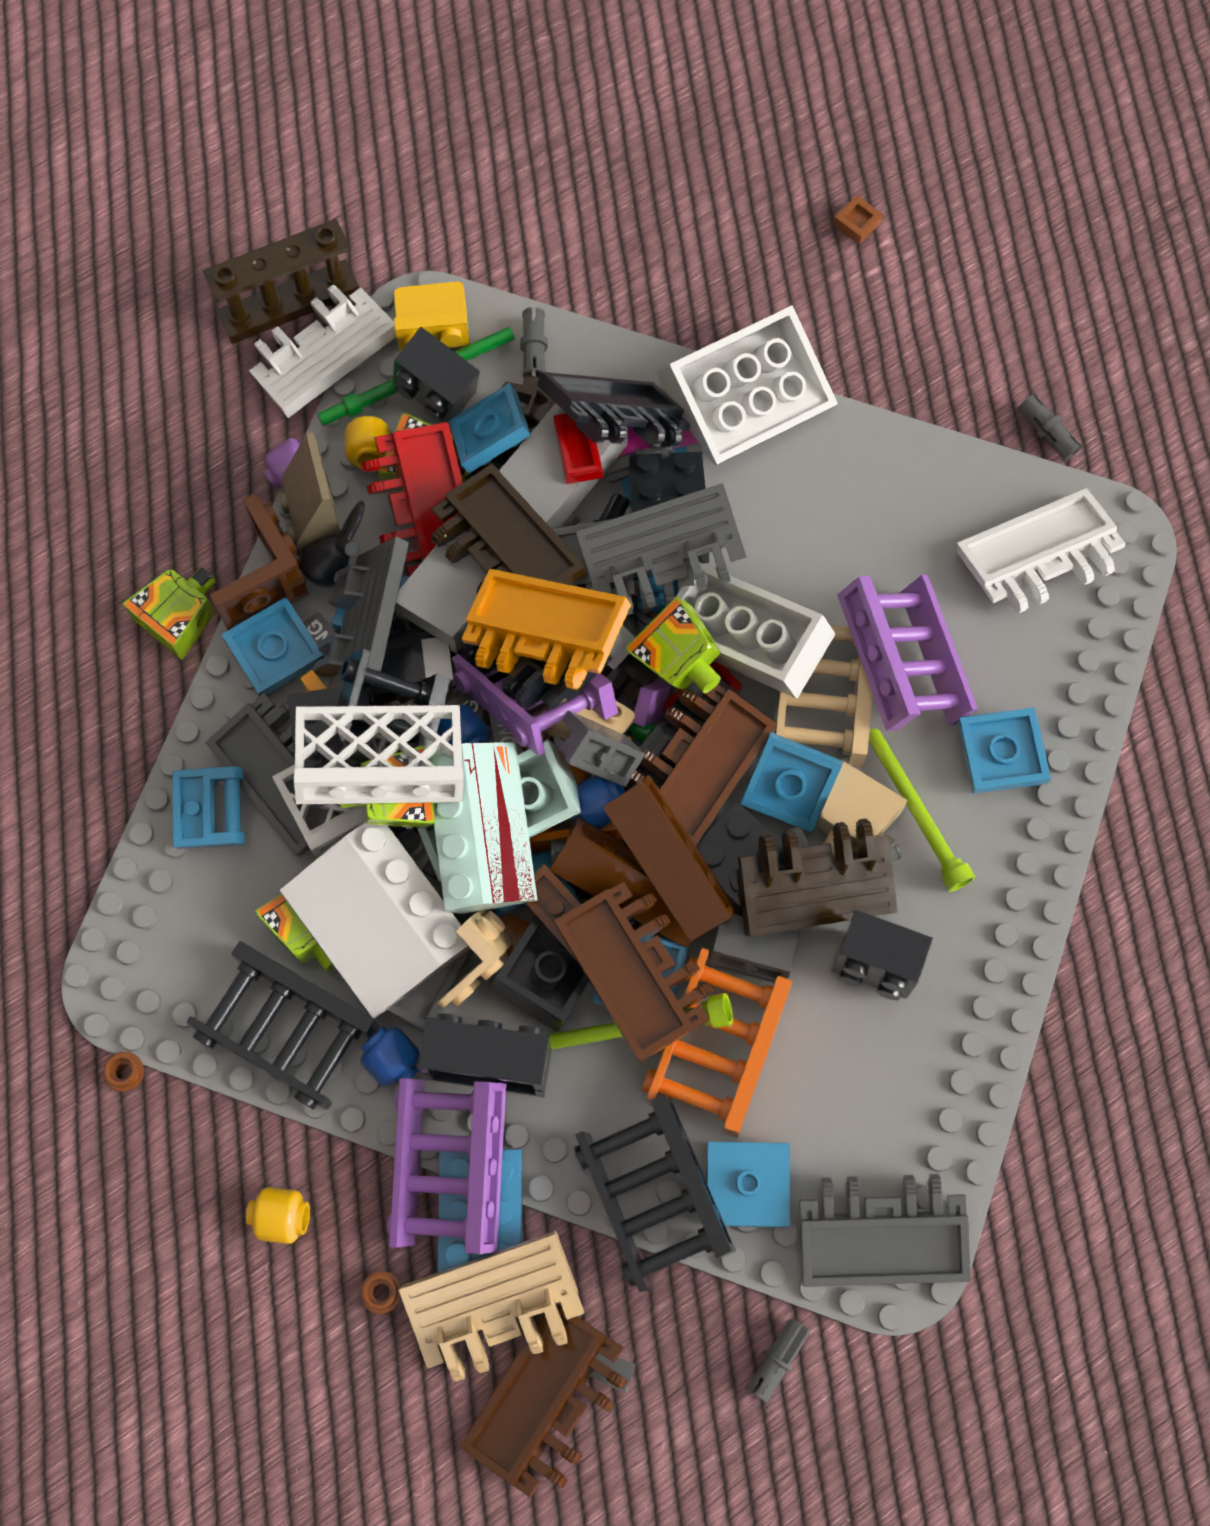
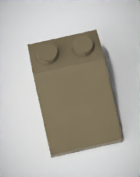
(308, 496)

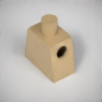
(855, 798)

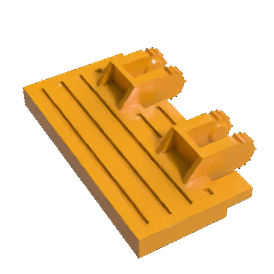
(541, 614)

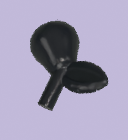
(332, 554)

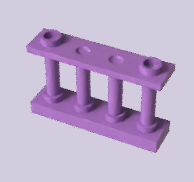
(882, 661)
(526, 730)
(484, 1179)

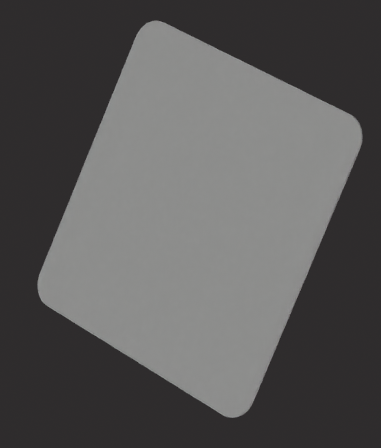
(849, 1073)

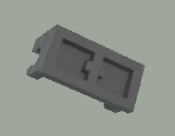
(599, 749)
(755, 956)

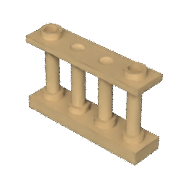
(854, 705)

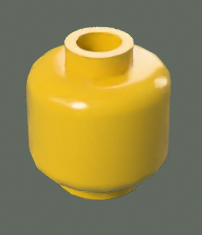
(360, 440)
(278, 1215)

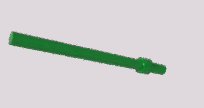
(354, 404)

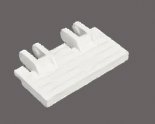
(323, 352)
(1043, 540)

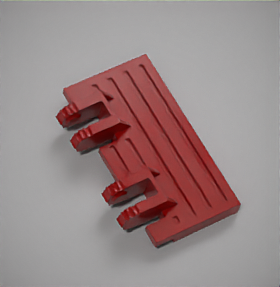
(426, 472)

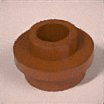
(112, 1069)
(368, 1288)

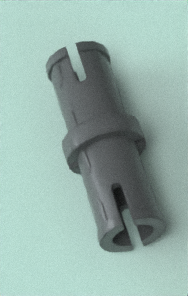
(533, 342)
(1050, 427)

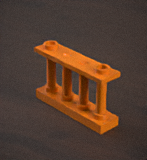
(742, 1072)

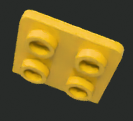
(436, 308)

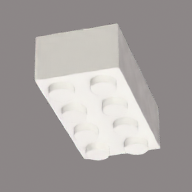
(760, 631)

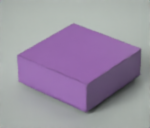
(650, 703)

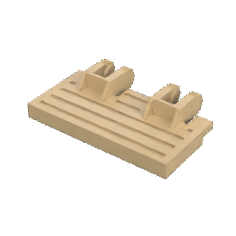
(489, 1298)

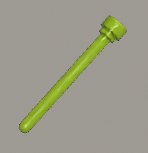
(955, 873)
(716, 1007)

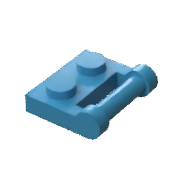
(195, 807)

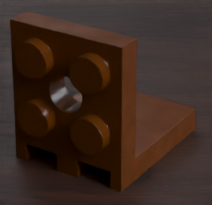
(270, 582)

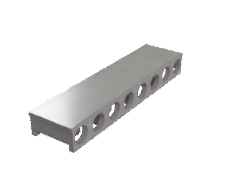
(443, 591)

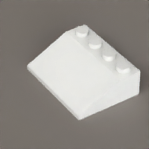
(749, 385)
(375, 917)

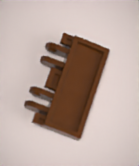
(706, 756)
(629, 972)
(538, 1397)

